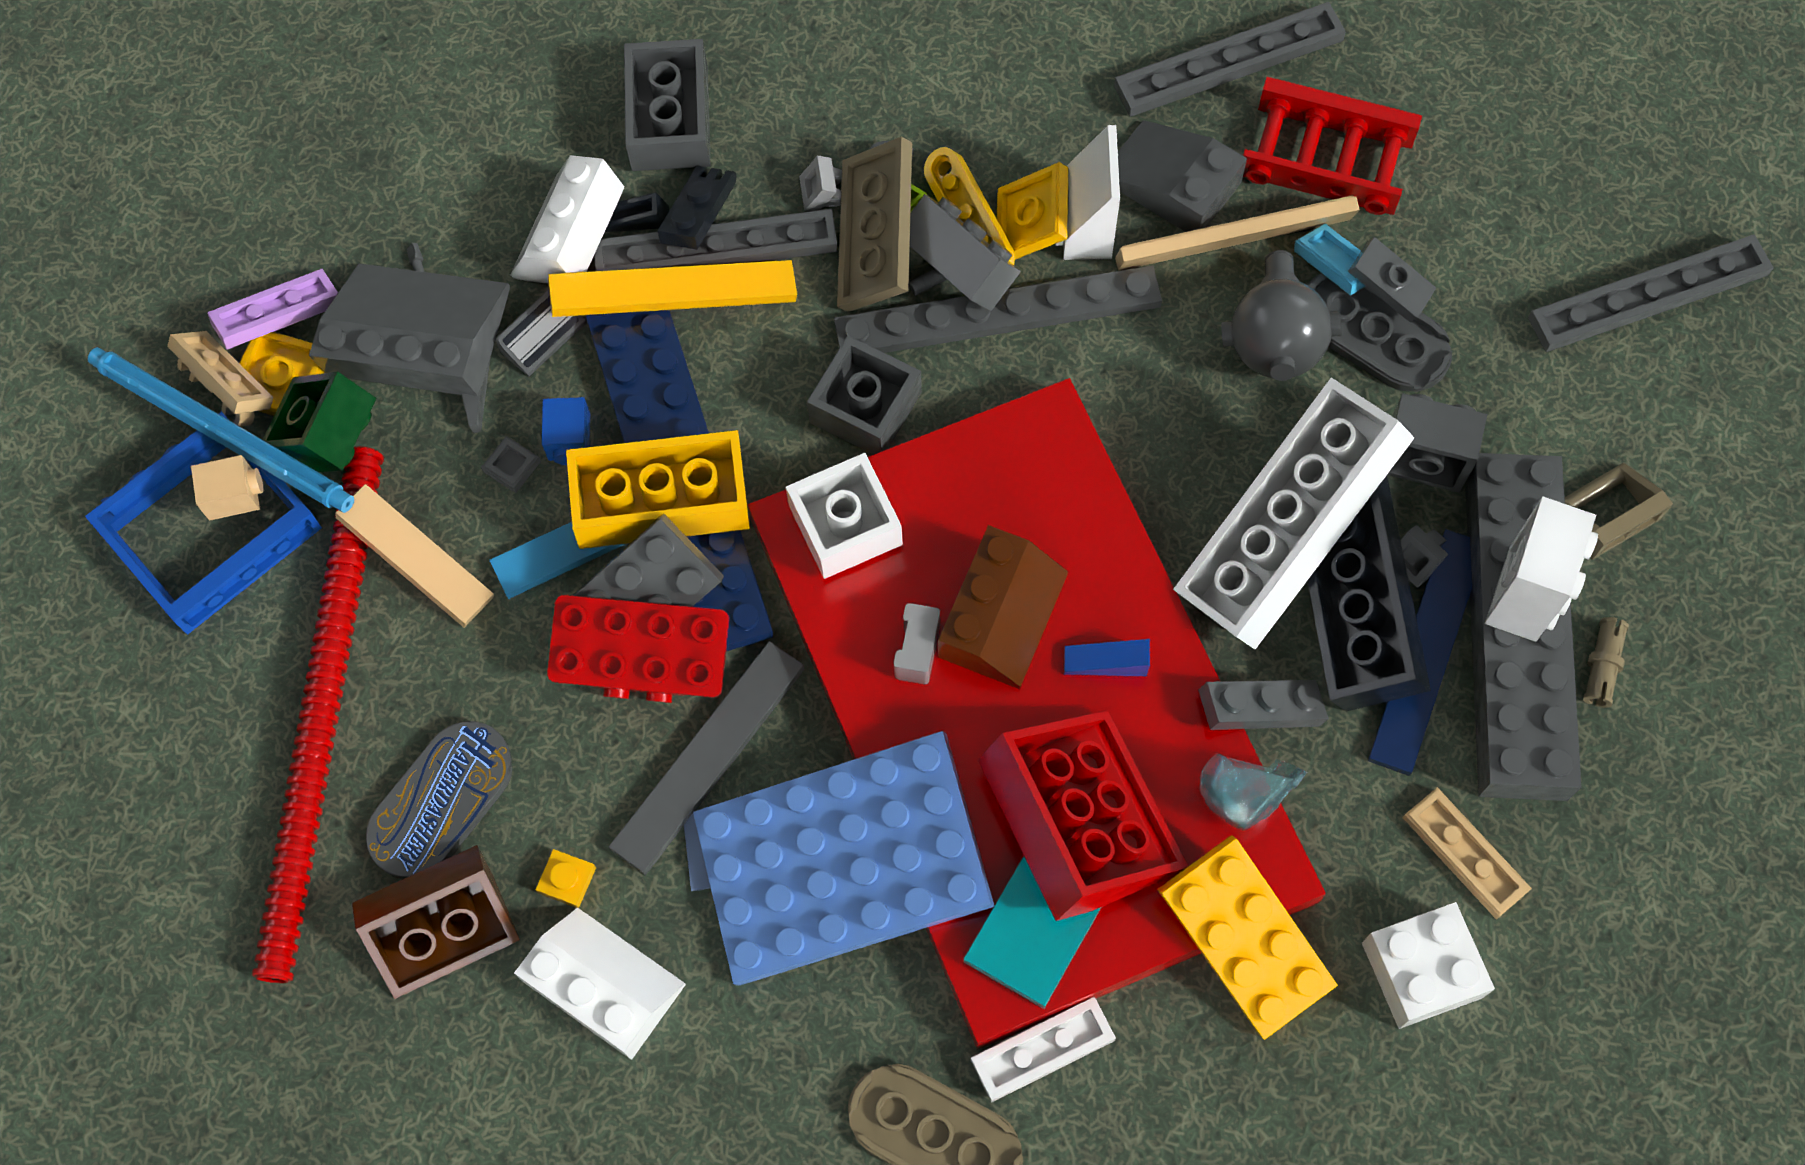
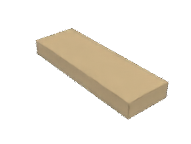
(1466, 853)

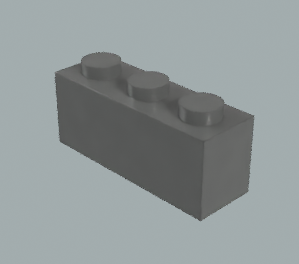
(960, 252)

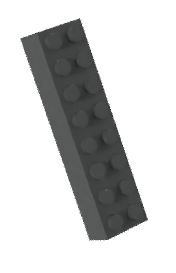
(1520, 685)

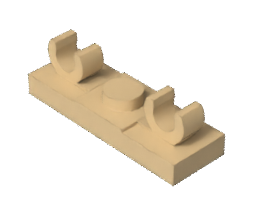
(220, 375)

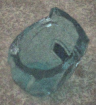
(1246, 791)

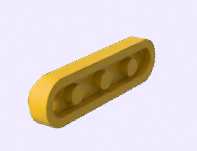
(964, 192)

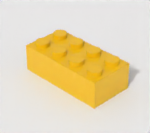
(630, 485)

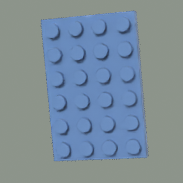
(842, 859)

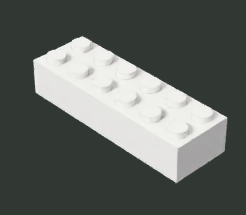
(1294, 512)

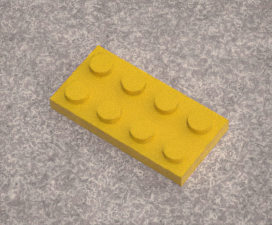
(1247, 937)

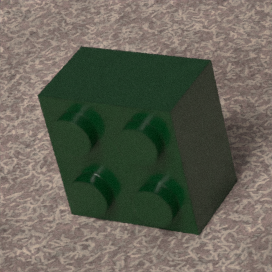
(321, 420)

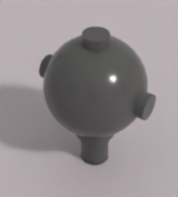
(1281, 323)

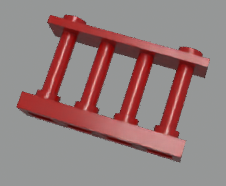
(1337, 112)

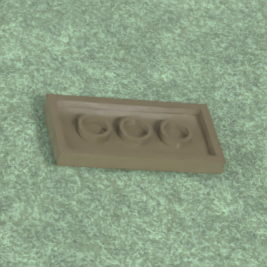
(875, 225)

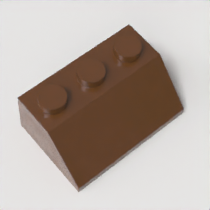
(1002, 608)
(434, 922)

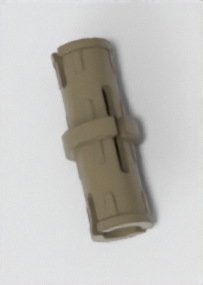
(1606, 662)

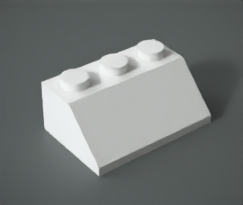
(570, 220)
(600, 981)

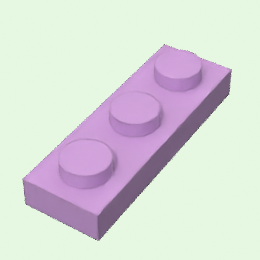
(273, 309)

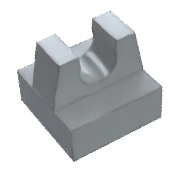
(819, 184)

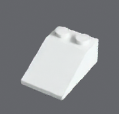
(1093, 199)

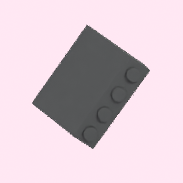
(411, 329)

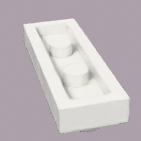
(1043, 1049)

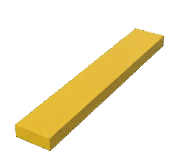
(671, 288)

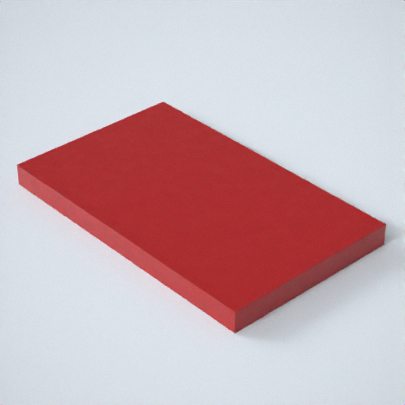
(1048, 479)

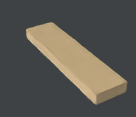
(415, 556)

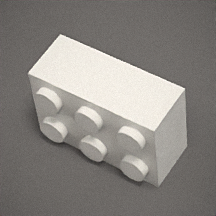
(1543, 569)

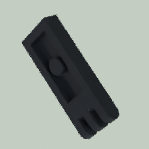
(696, 207)

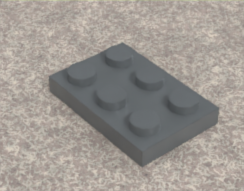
(656, 569)

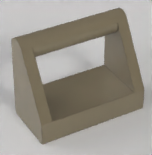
(1651, 507)

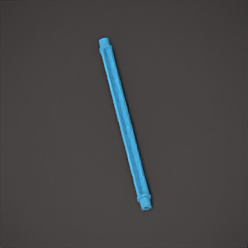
(221, 430)

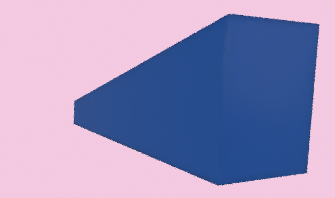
(1108, 658)

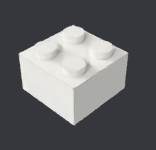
(844, 515)
(1427, 965)

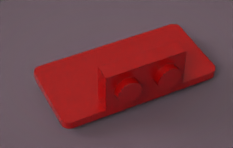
(638, 647)

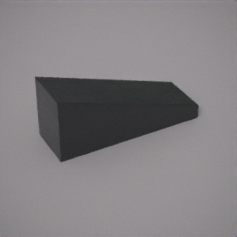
(638, 213)

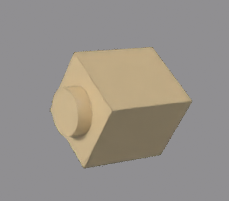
(226, 487)

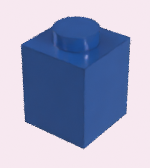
(564, 427)

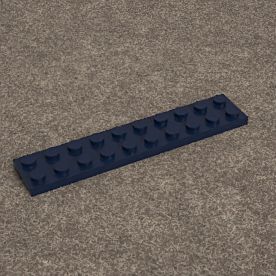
(658, 401)

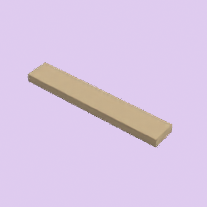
(1236, 232)

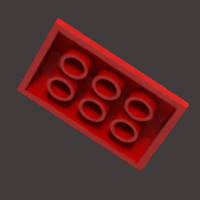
(1080, 812)

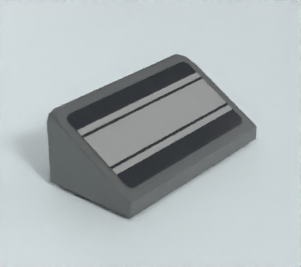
(537, 335)

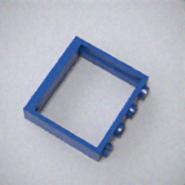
(232, 575)

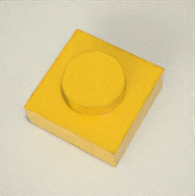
(565, 878)

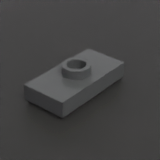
(1392, 279)

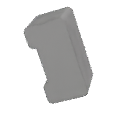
(919, 645)

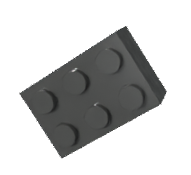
(666, 105)

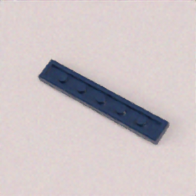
(1438, 624)

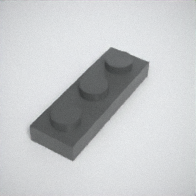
(1262, 704)

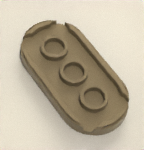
(927, 1122)

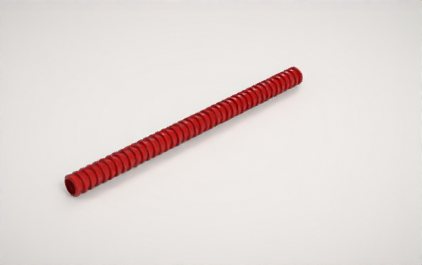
(315, 735)

